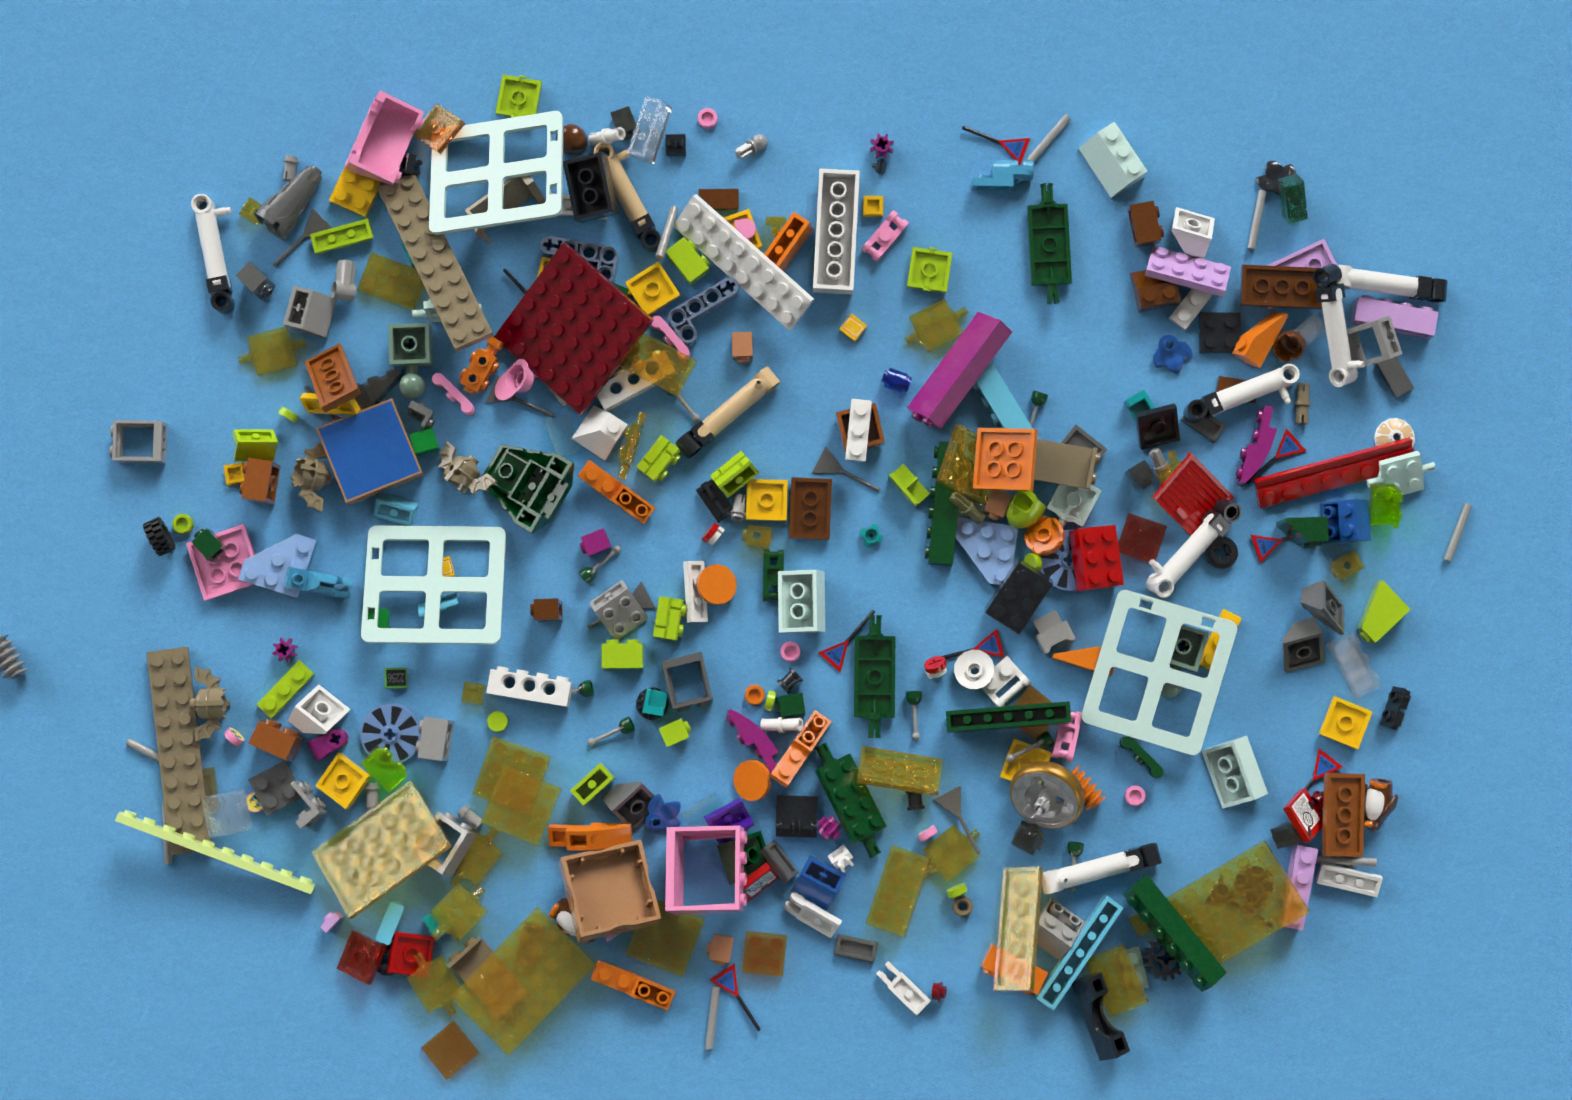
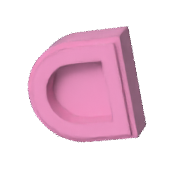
(745, 227)

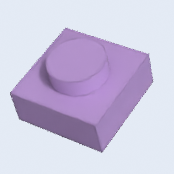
(331, 921)

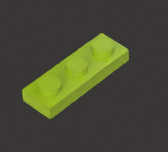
(341, 236)
(285, 689)

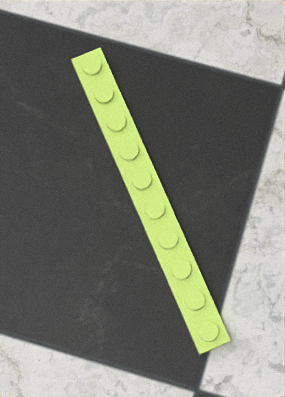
(207, 848)

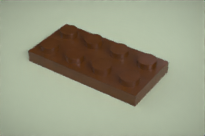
(1278, 287)

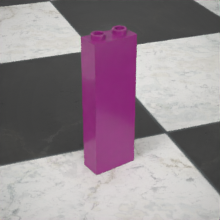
(959, 370)

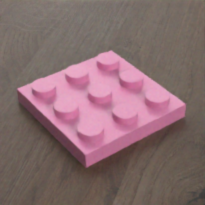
(221, 574)

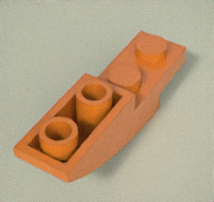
(616, 492)
(800, 749)
(591, 837)
(633, 984)

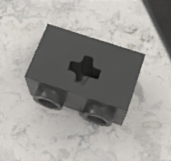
(255, 281)

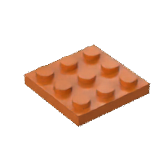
(1005, 459)

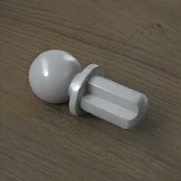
(758, 142)
(1158, 459)

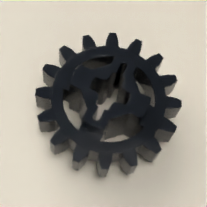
(1163, 966)

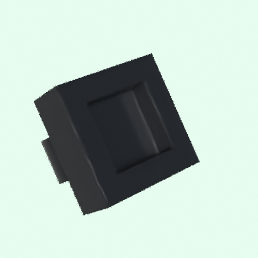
(676, 145)
(408, 163)

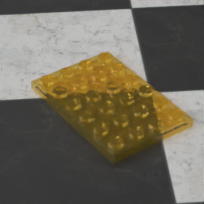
(381, 849)
(1240, 902)
(523, 981)

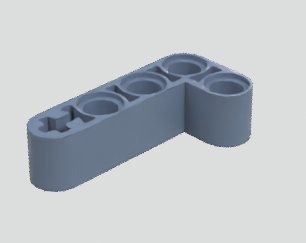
(581, 247)
(706, 307)

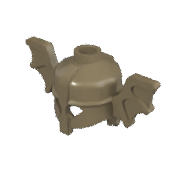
(463, 471)
(311, 476)
(209, 704)

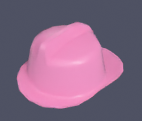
(516, 379)

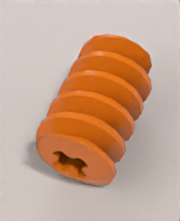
(1091, 797)

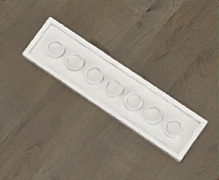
(743, 262)

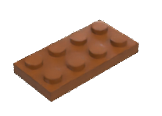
(332, 378)
(1343, 814)

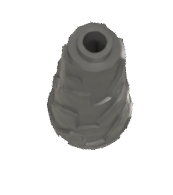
(284, 208)

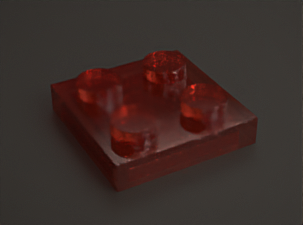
(1141, 538)
(361, 957)

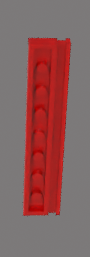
(1327, 473)

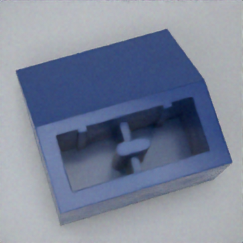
(1347, 520)
(818, 882)

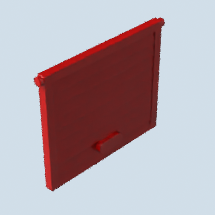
(1190, 493)

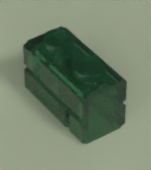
(1293, 198)

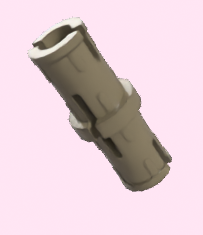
(1302, 404)

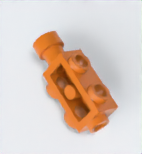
(481, 372)

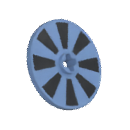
(1057, 569)
(401, 722)

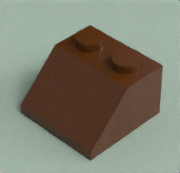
(1153, 293)

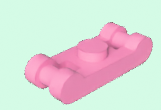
(885, 236)
(670, 336)
(453, 393)
(1067, 735)

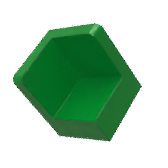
(424, 442)
(383, 619)

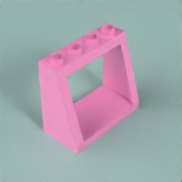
(675, 868)

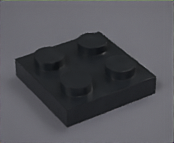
(1219, 332)
(1157, 426)

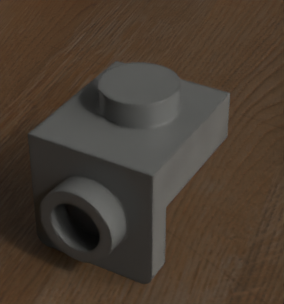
(422, 413)

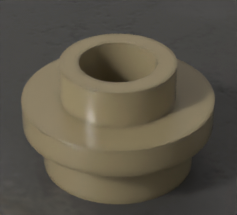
(969, 906)

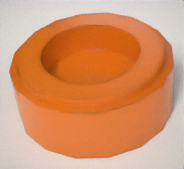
(754, 695)

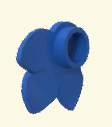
(1172, 356)
(664, 812)

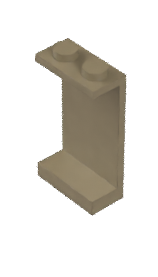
(516, 192)
(1065, 464)
(470, 958)

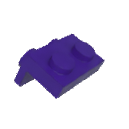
(730, 815)

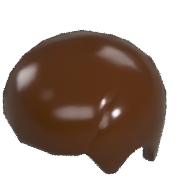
(574, 139)
(1289, 346)

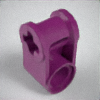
(325, 744)

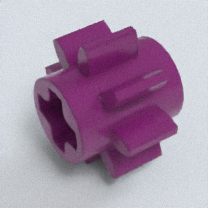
(885, 142)
(291, 652)
(829, 827)

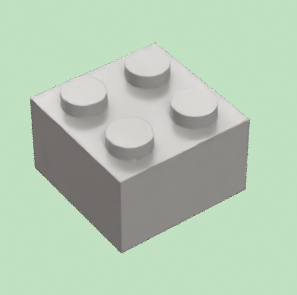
(435, 738)

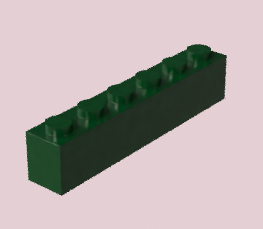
(943, 516)
(1008, 717)
(1174, 933)

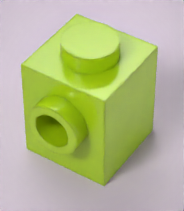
(675, 732)

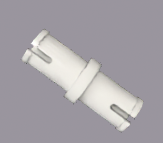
(607, 136)
(781, 724)

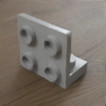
(618, 610)
(317, 805)

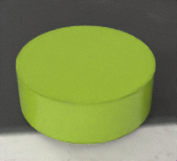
(288, 414)
(183, 524)
(1034, 560)
(770, 701)
(497, 721)
(957, 890)

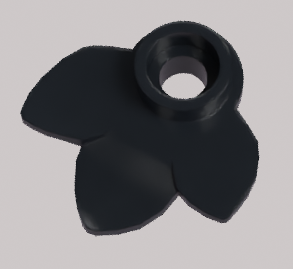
(1273, 172)

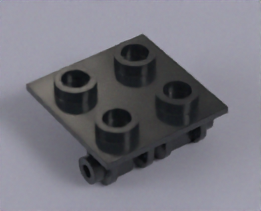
(796, 816)

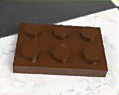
(810, 508)

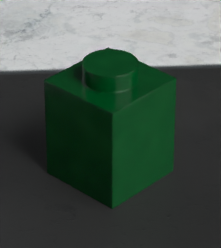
(208, 544)
(790, 705)

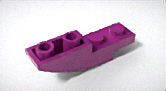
(1255, 454)
(751, 733)

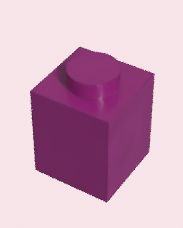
(595, 543)

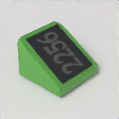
(395, 678)

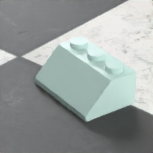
(1113, 160)
(801, 601)
(1234, 772)

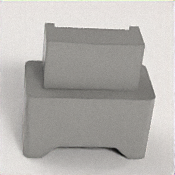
(1051, 631)

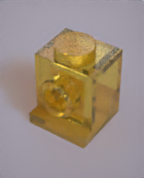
(763, 542)
(1353, 560)

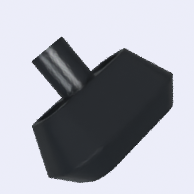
(880, 166)

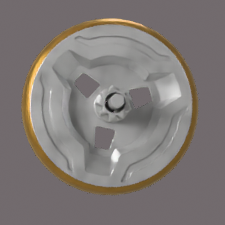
(1047, 811)

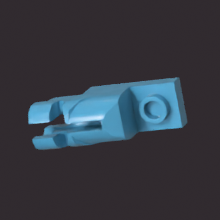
(1003, 176)
(316, 582)

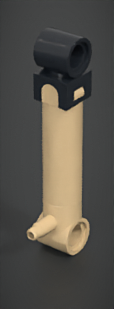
(629, 199)
(706, 430)

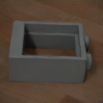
(680, 661)

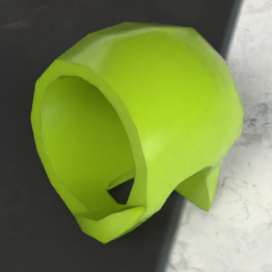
(1024, 509)

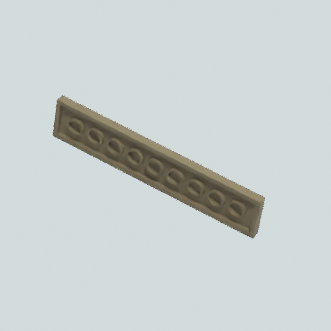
(435, 263)
(177, 750)

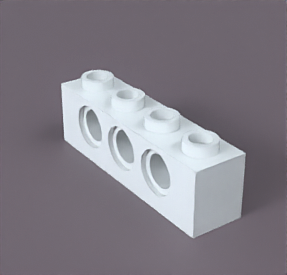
(610, 401)
(498, 687)

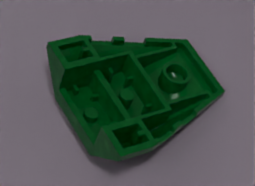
(530, 484)

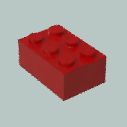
(1096, 558)

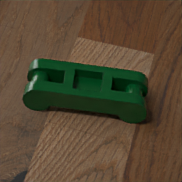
(770, 573)
(1141, 756)

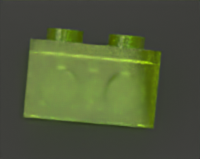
(1385, 505)
(384, 768)

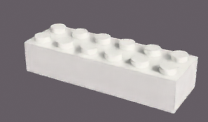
(836, 231)

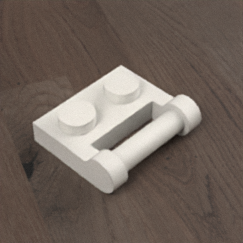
(1003, 673)

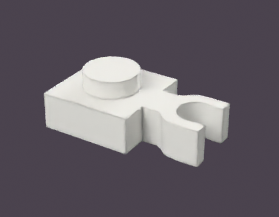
(841, 858)

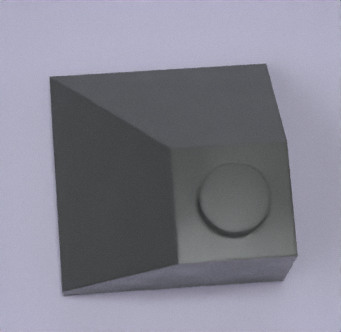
(1324, 605)
(1303, 645)
(629, 802)

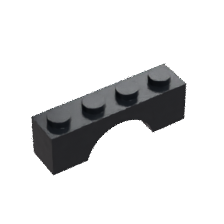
(1107, 1040)

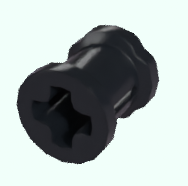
(789, 680)
(914, 801)

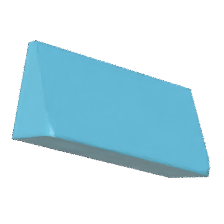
(395, 509)
(448, 602)
(390, 922)

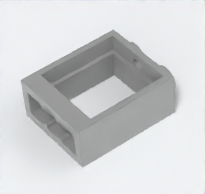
(1382, 328)
(159, 441)
(459, 849)

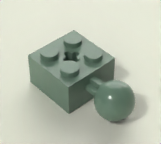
(420, 355)
(1186, 659)

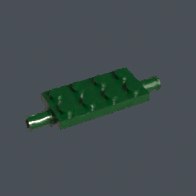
(1049, 244)
(874, 676)
(850, 799)

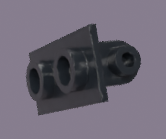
(714, 500)
(1397, 699)

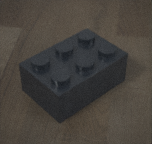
(590, 187)
(1018, 596)

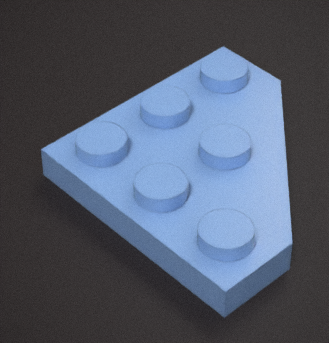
(988, 546)
(270, 566)

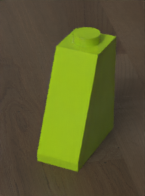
(1381, 613)

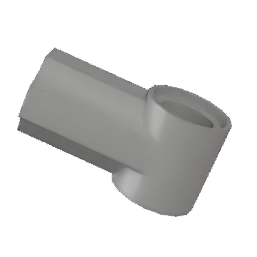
(343, 286)

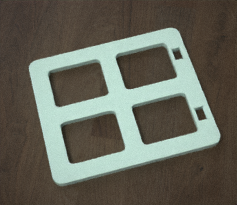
(496, 173)
(434, 585)
(1159, 673)

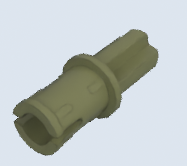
(967, 507)

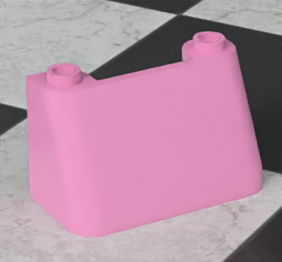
(384, 139)

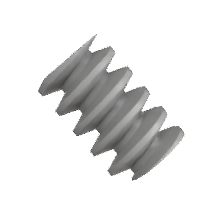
(8, 660)

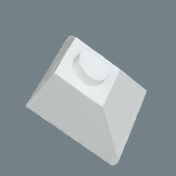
(1192, 231)
(600, 432)
(318, 712)

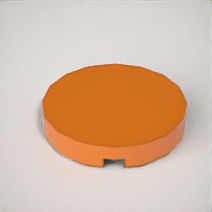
(1044, 536)
(716, 584)
(752, 780)

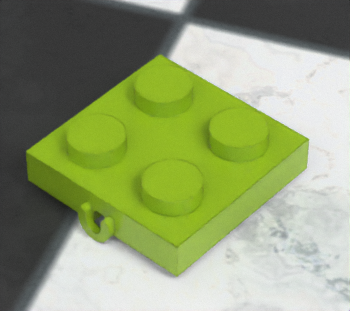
(518, 96)
(929, 269)

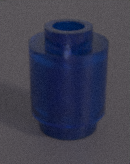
(896, 380)

